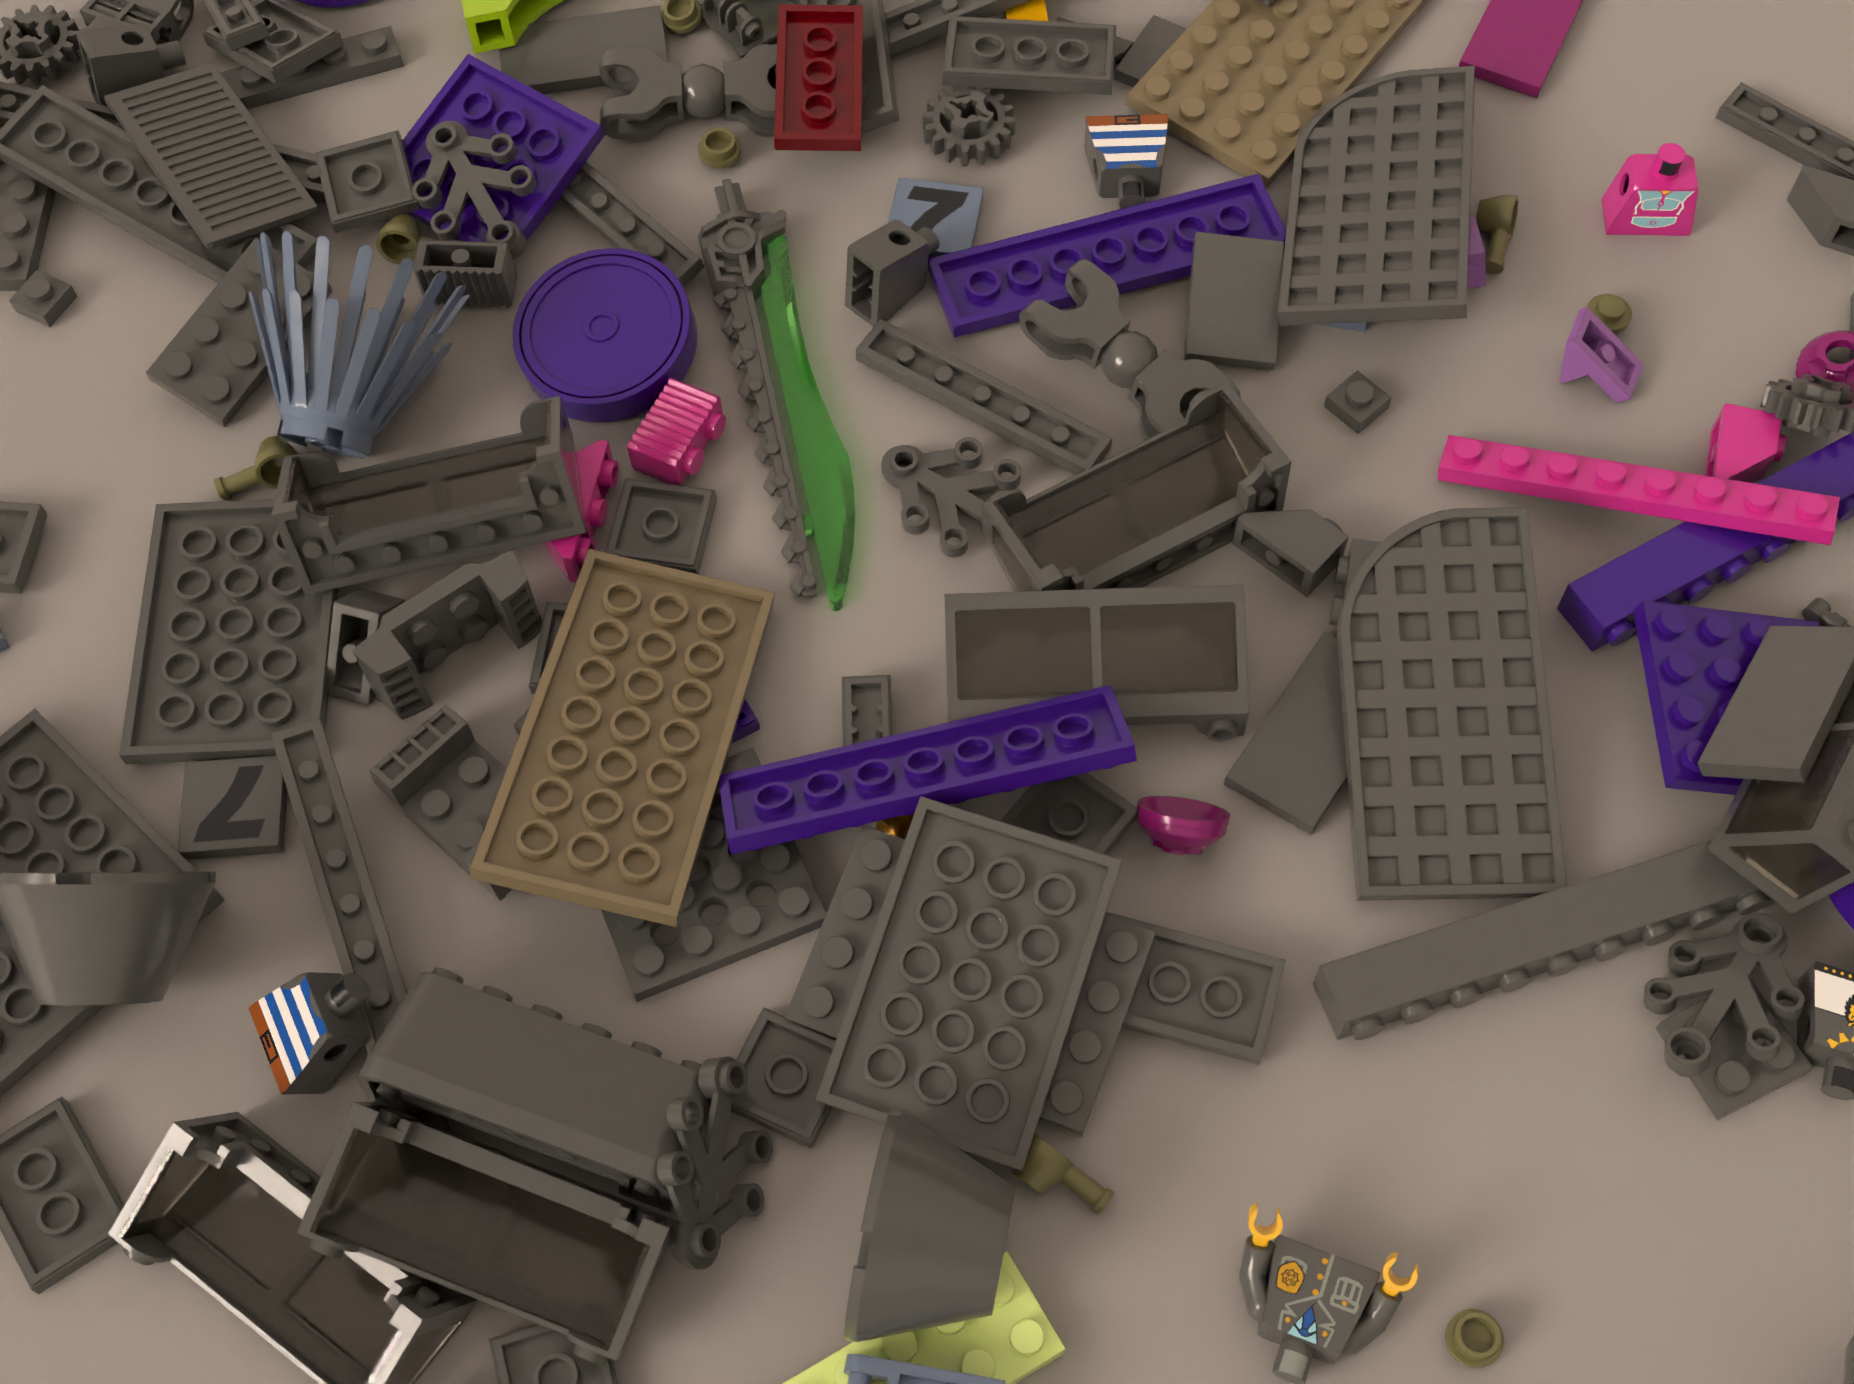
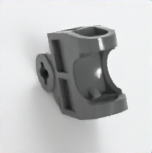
(155, 14)

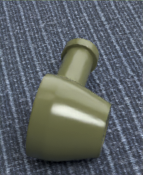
(1497, 218)
(400, 239)
(265, 471)
(1048, 1166)

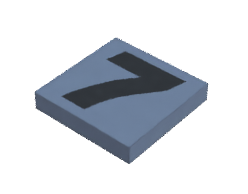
(945, 208)

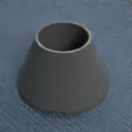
(101, 932)
(928, 1236)

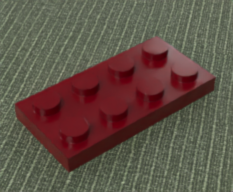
(819, 78)

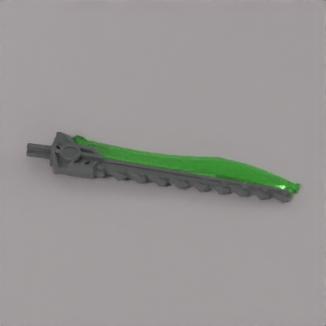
(734, 264)

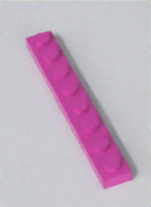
(1640, 489)

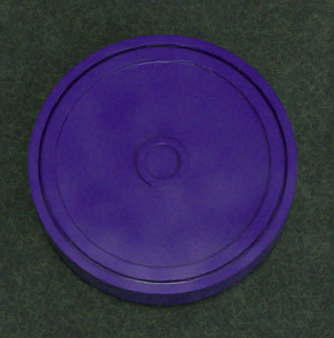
(605, 333)

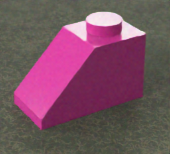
(1743, 444)

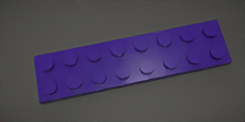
(1131, 245)
(936, 762)

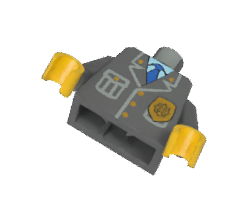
(1313, 1298)

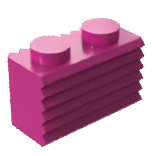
(676, 433)

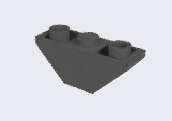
(1825, 207)

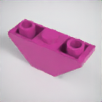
(596, 475)

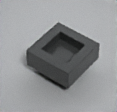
(43, 298)
(1357, 402)

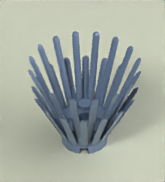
(340, 401)

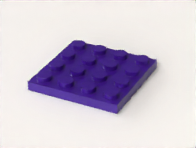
(547, 135)
(1691, 673)

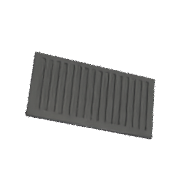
(211, 155)

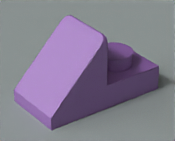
(1600, 354)

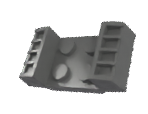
(439, 622)
(444, 786)

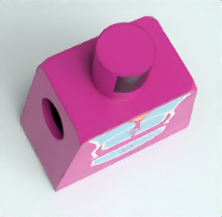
(1653, 194)

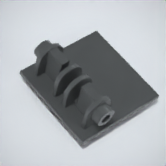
(743, 22)

